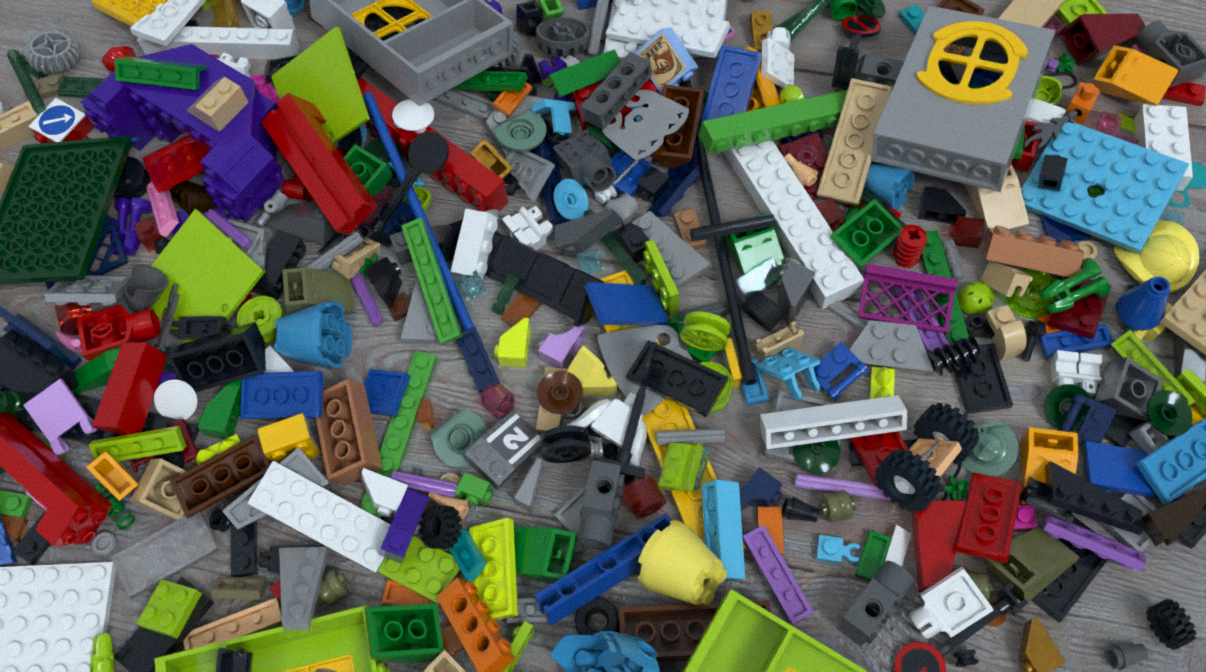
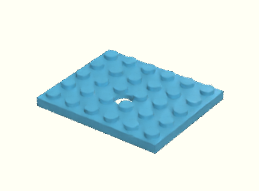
(1133, 178)

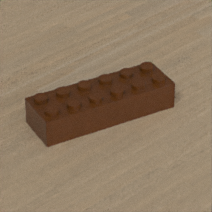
(671, 628)

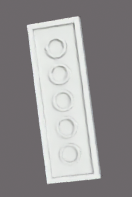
(639, 24)
(321, 515)

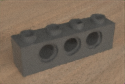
(616, 90)

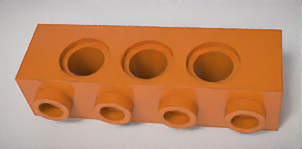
(475, 627)

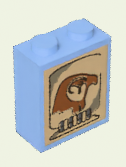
(668, 59)

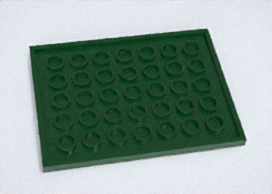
(57, 208)

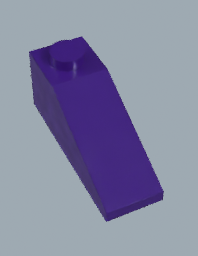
(403, 526)

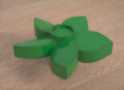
(1065, 63)
(368, 262)
(676, 324)
(956, 489)

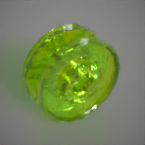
(1031, 304)

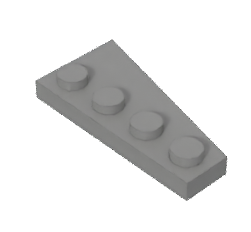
(418, 322)

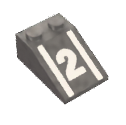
(503, 449)

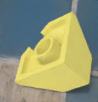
(592, 375)

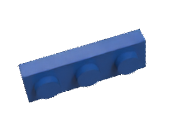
(1074, 343)

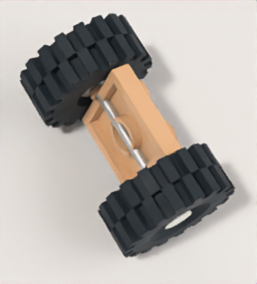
(915, 475)

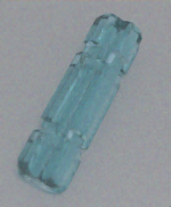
(704, 460)

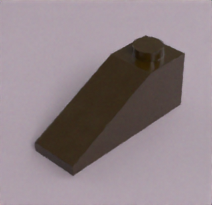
(191, 197)
(1172, 520)

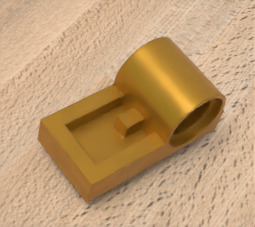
(759, 26)

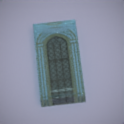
(759, 277)

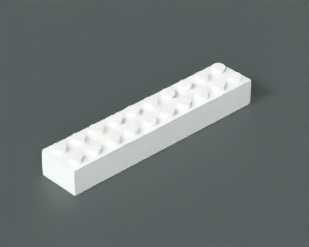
(797, 220)

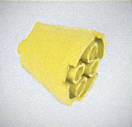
(680, 565)

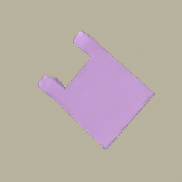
(56, 412)

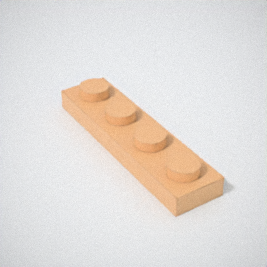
(236, 625)

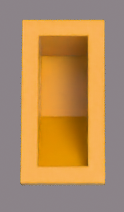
(113, 475)

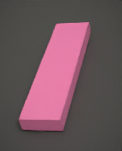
(163, 210)

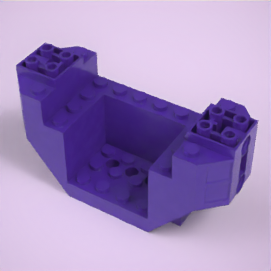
(242, 156)

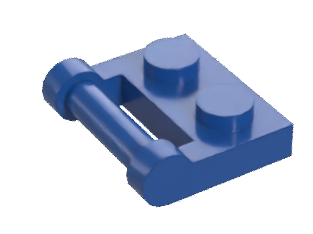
(833, 365)

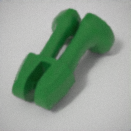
(1065, 298)

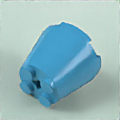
(315, 335)

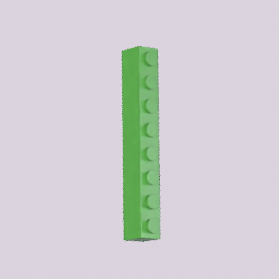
(772, 122)

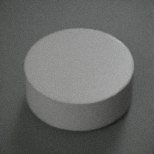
(104, 544)

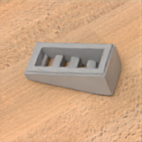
(1145, 433)
(529, 488)

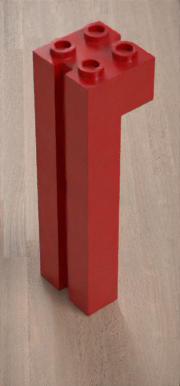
(319, 163)
(71, 502)

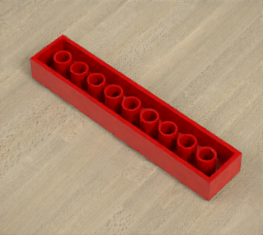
(460, 173)

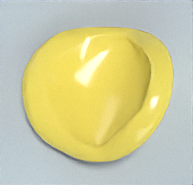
(1167, 253)

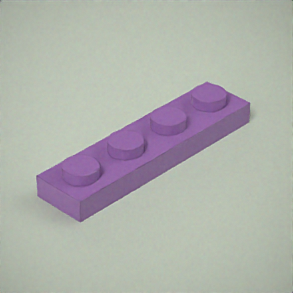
(930, 339)
(1101, 545)
(777, 574)

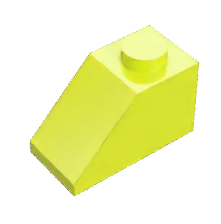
(514, 345)

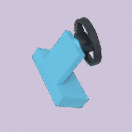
(560, 117)

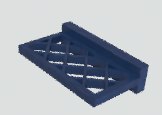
(110, 226)
(39, 337)

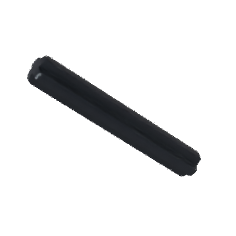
(732, 227)

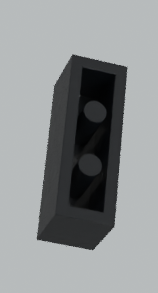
(282, 253)

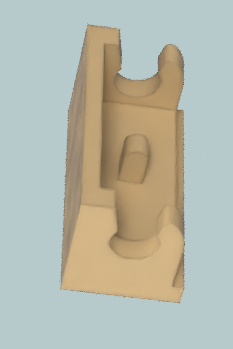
(352, 263)
(1005, 278)
(778, 341)

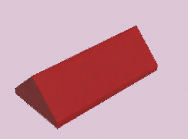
(130, 389)

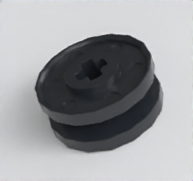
(133, 180)
(565, 444)

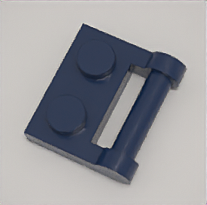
(1094, 422)

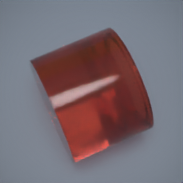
(68, 315)
(644, 497)

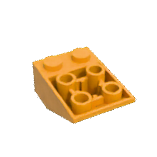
(1134, 76)
(1046, 445)

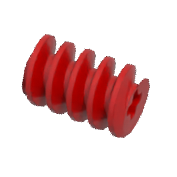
(909, 246)

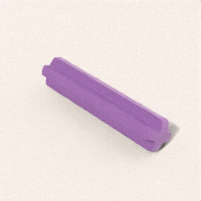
(229, 229)
(367, 299)
(425, 484)

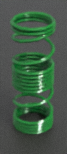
(117, 508)

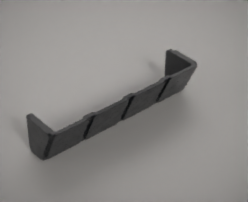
(538, 273)

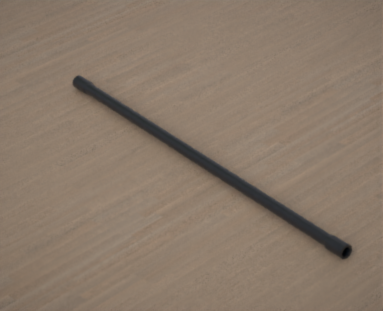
(746, 365)

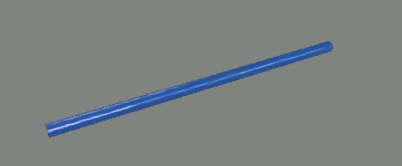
(417, 209)

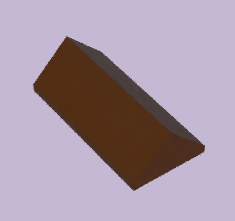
(679, 146)
(221, 476)

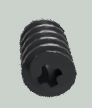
(954, 355)

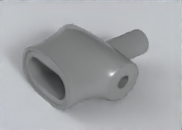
(624, 206)
(272, 207)

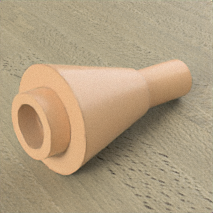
(804, 173)
(459, 504)

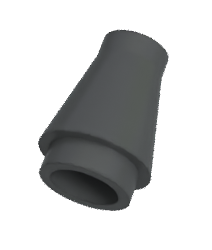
(1125, 655)

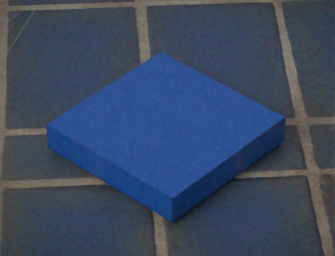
(385, 391)

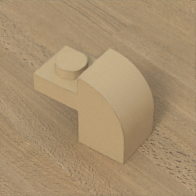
(1009, 334)

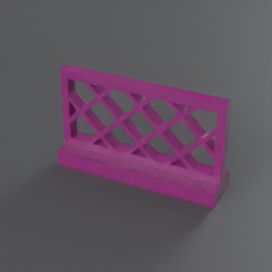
(913, 281)

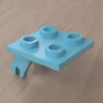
(786, 365)

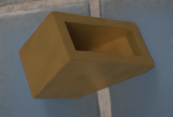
(491, 159)
(1038, 650)

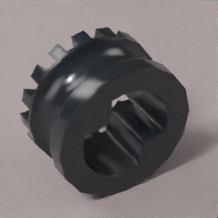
(214, 521)
(965, 657)

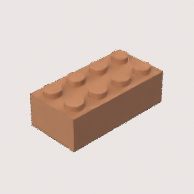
(1032, 252)
(347, 433)

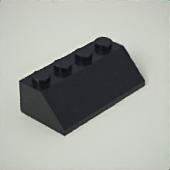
(220, 358)
(29, 367)

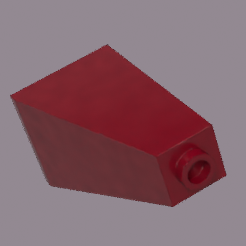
(1097, 34)

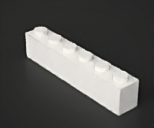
(833, 422)

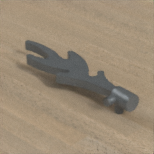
(1049, 129)
(168, 319)

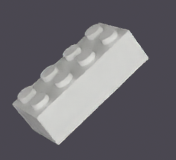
(1165, 132)

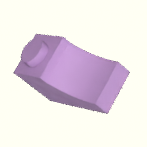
(560, 348)

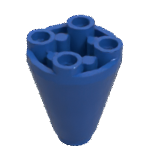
(1144, 304)

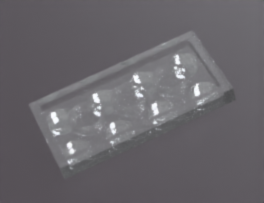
(164, 554)

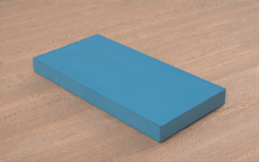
(1176, 464)

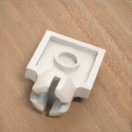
(777, 59)
(950, 605)

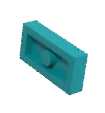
(912, 17)
(468, 556)

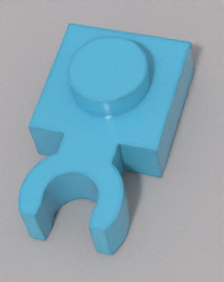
(832, 550)

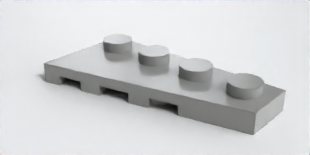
(679, 257)
(243, 514)
(300, 584)

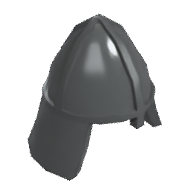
(145, 287)

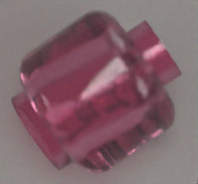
(497, 400)

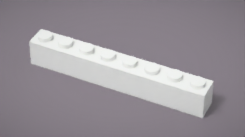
(238, 42)

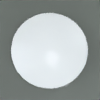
(412, 117)

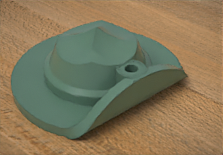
(521, 132)
(456, 436)
(994, 451)

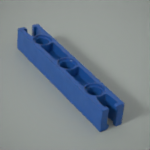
(594, 576)

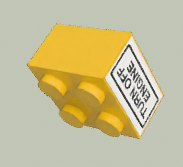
(286, 436)

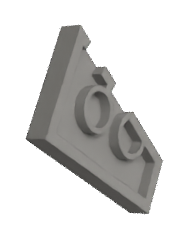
(529, 171)

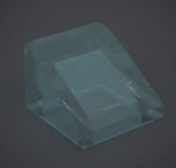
(589, 262)

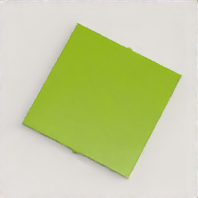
(328, 80)
(209, 270)

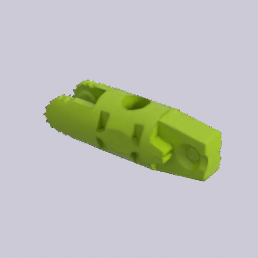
(102, 656)

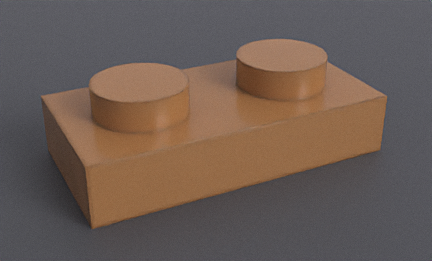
(685, 221)

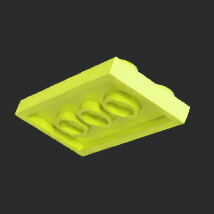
(498, 578)

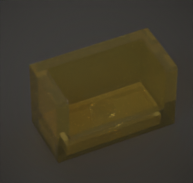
(225, 13)

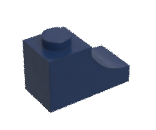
(760, 490)

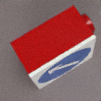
(60, 124)

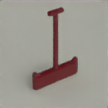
(190, 452)

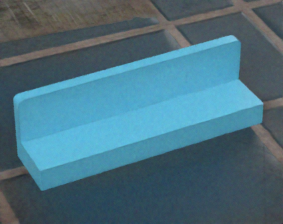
(724, 525)

